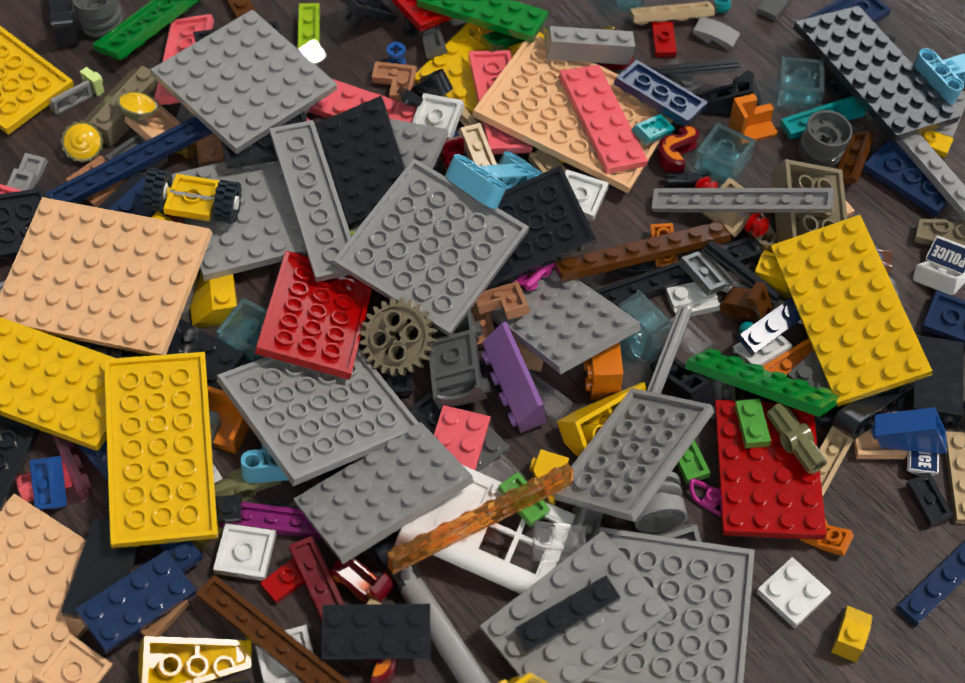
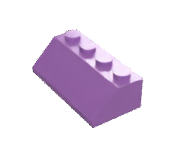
(514, 379)

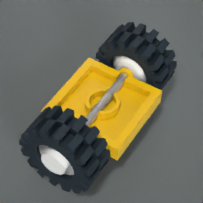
(191, 196)

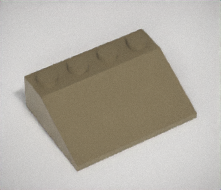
(804, 175)

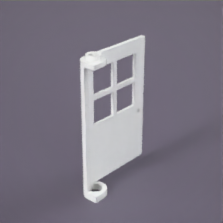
(466, 552)

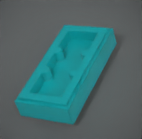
(652, 129)

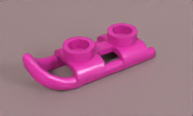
(530, 282)
(711, 498)

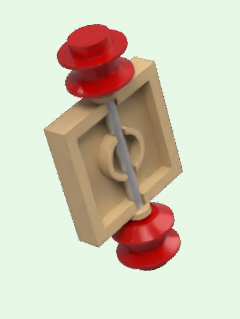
(735, 221)

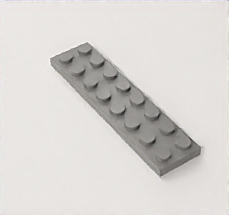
(312, 196)

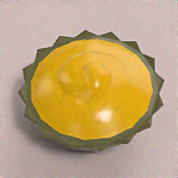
(137, 105)
(82, 141)

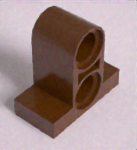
(747, 303)

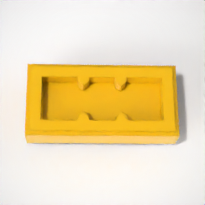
(939, 142)

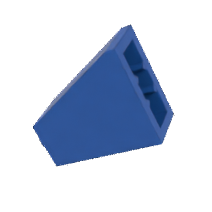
(911, 431)

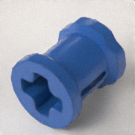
(391, 51)

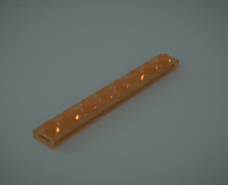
(480, 518)

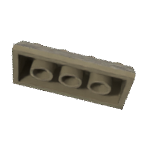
(107, 112)

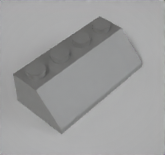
(588, 45)

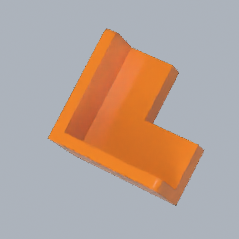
(752, 120)
(233, 425)

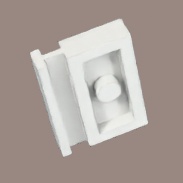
(693, 297)
(766, 354)

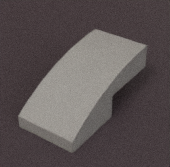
(713, 30)
(28, 172)

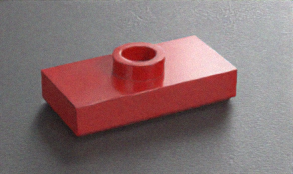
(664, 39)
(282, 582)

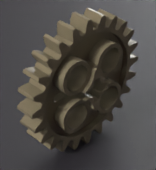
(414, 350)

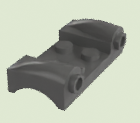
(456, 365)

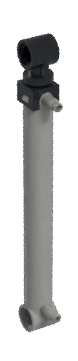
(447, 641)

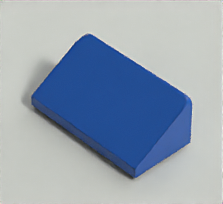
(48, 483)

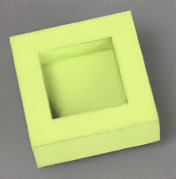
(94, 79)

